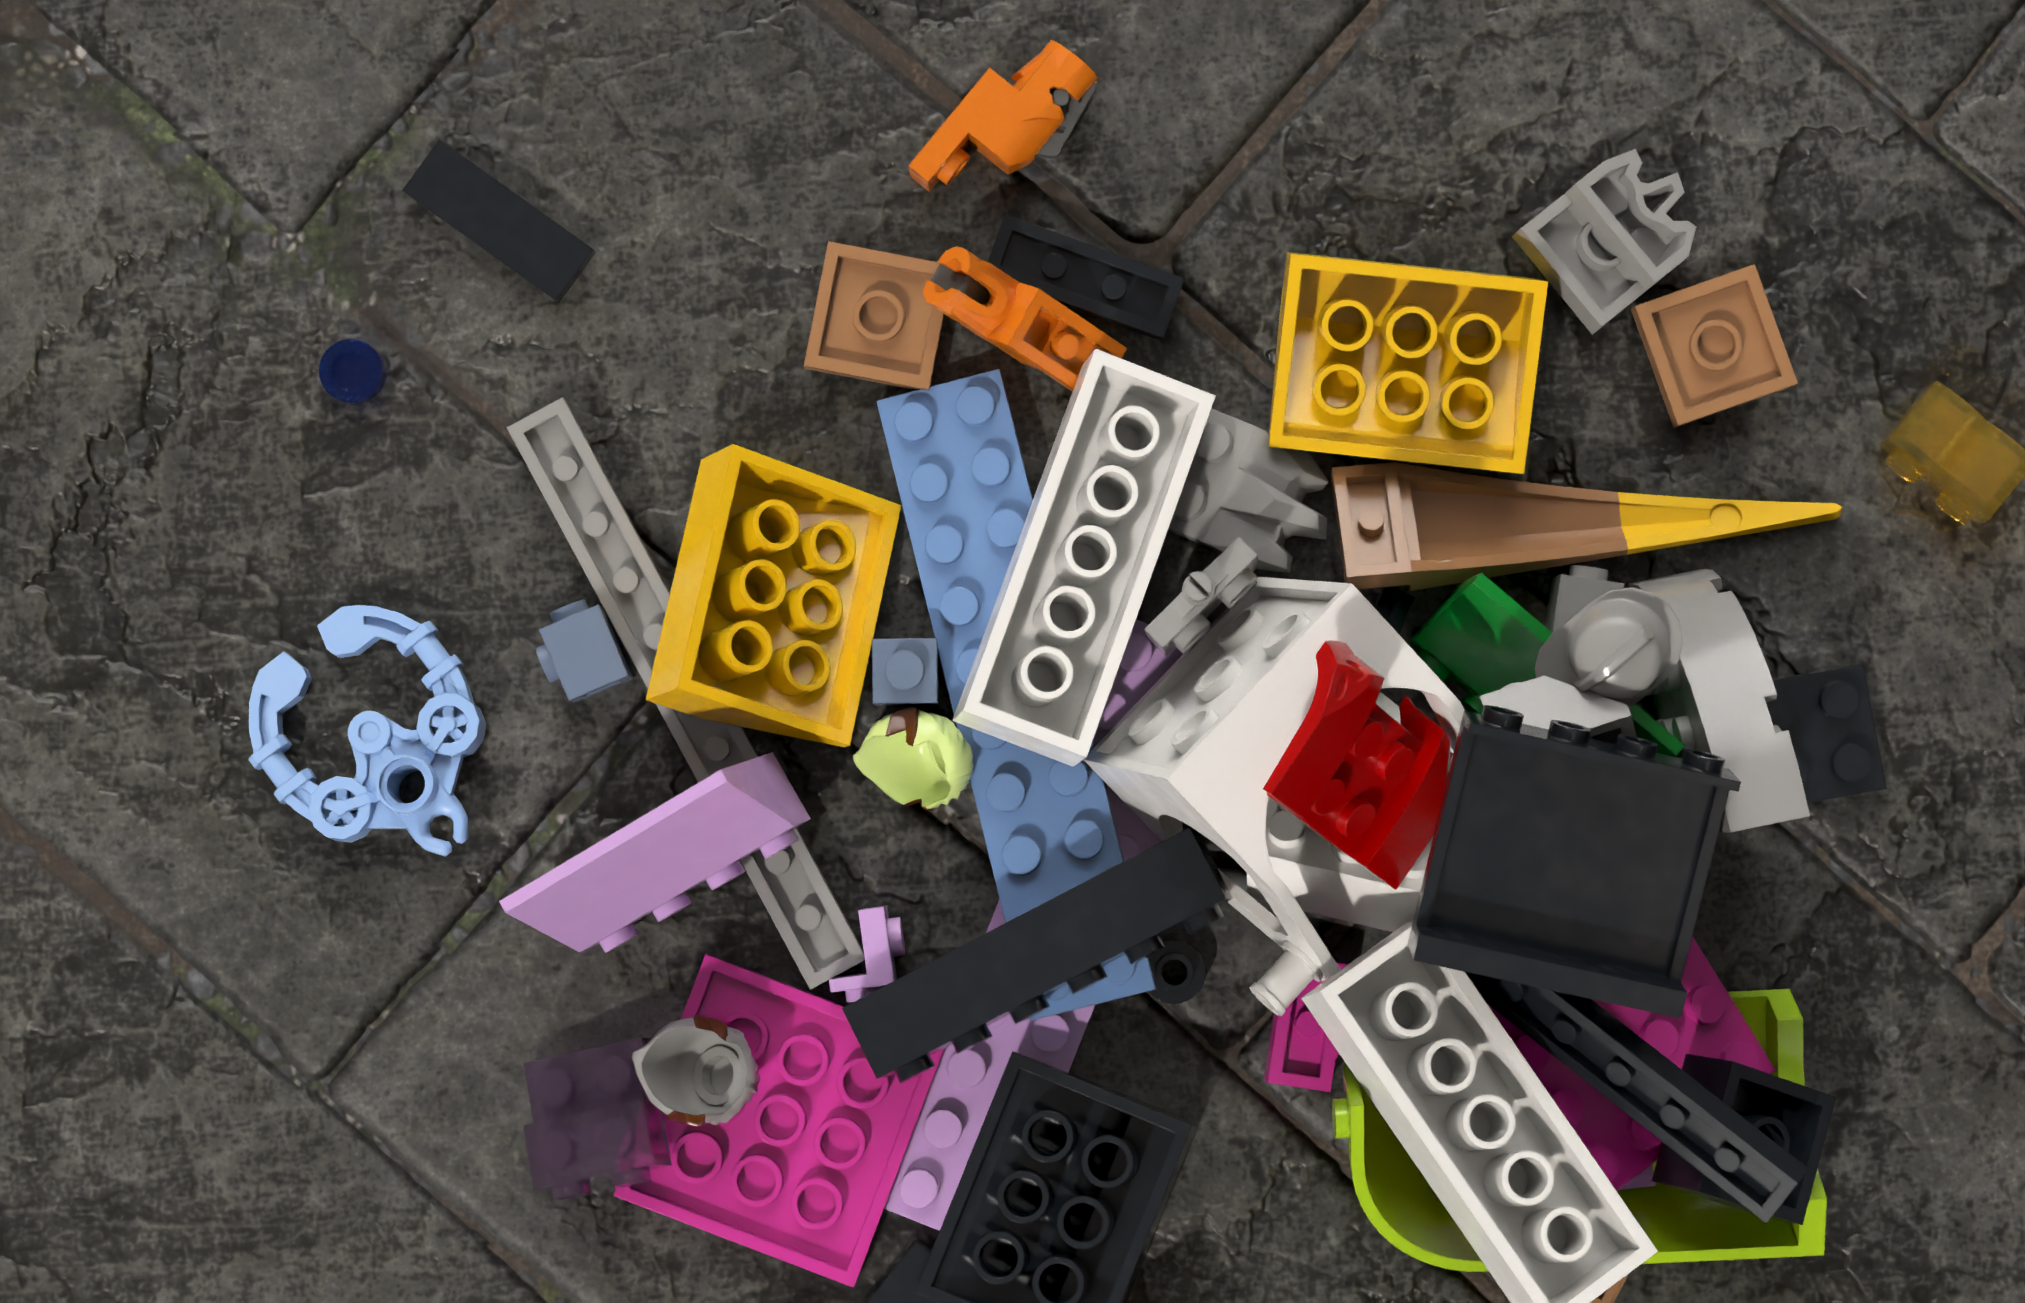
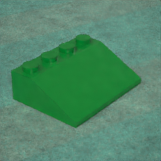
(1491, 641)

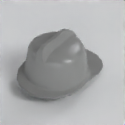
(1615, 646)

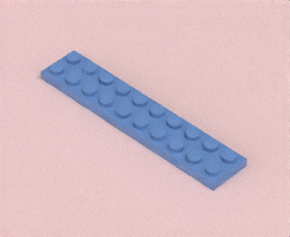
(964, 515)

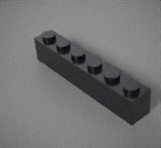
(1037, 954)

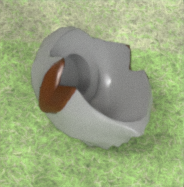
(697, 1071)

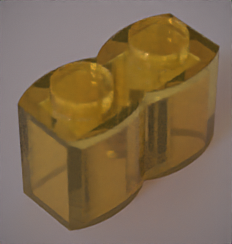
(1956, 454)

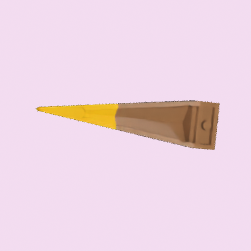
(1446, 526)

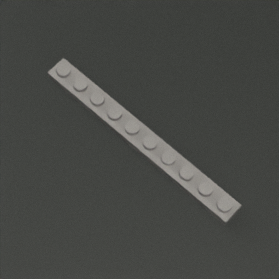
(636, 605)

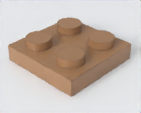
(875, 318)
(1714, 346)

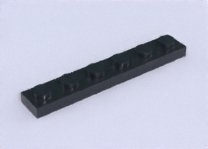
(1651, 1091)

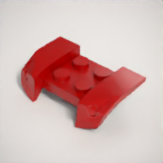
(1361, 773)

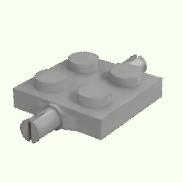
(1224, 580)

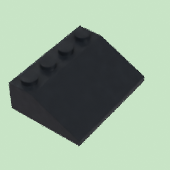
(1056, 1193)

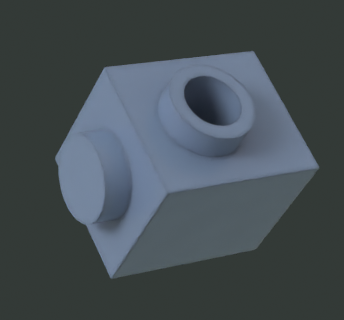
(582, 651)

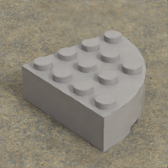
(1720, 698)

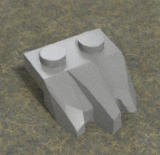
(1608, 239)
(1248, 493)

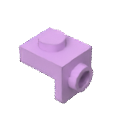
(881, 943)

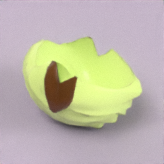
(916, 758)

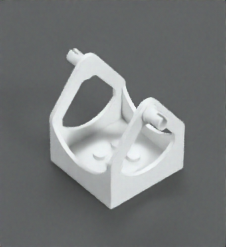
(1222, 722)

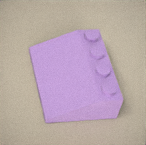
(664, 856)

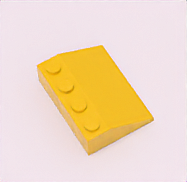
(1406, 362)
(774, 599)

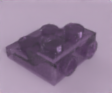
(592, 1121)

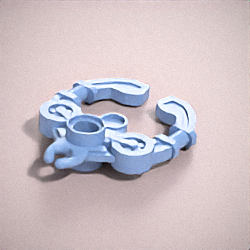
(383, 751)

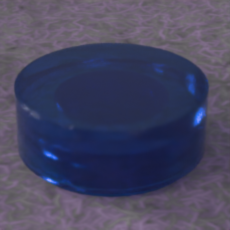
(352, 371)

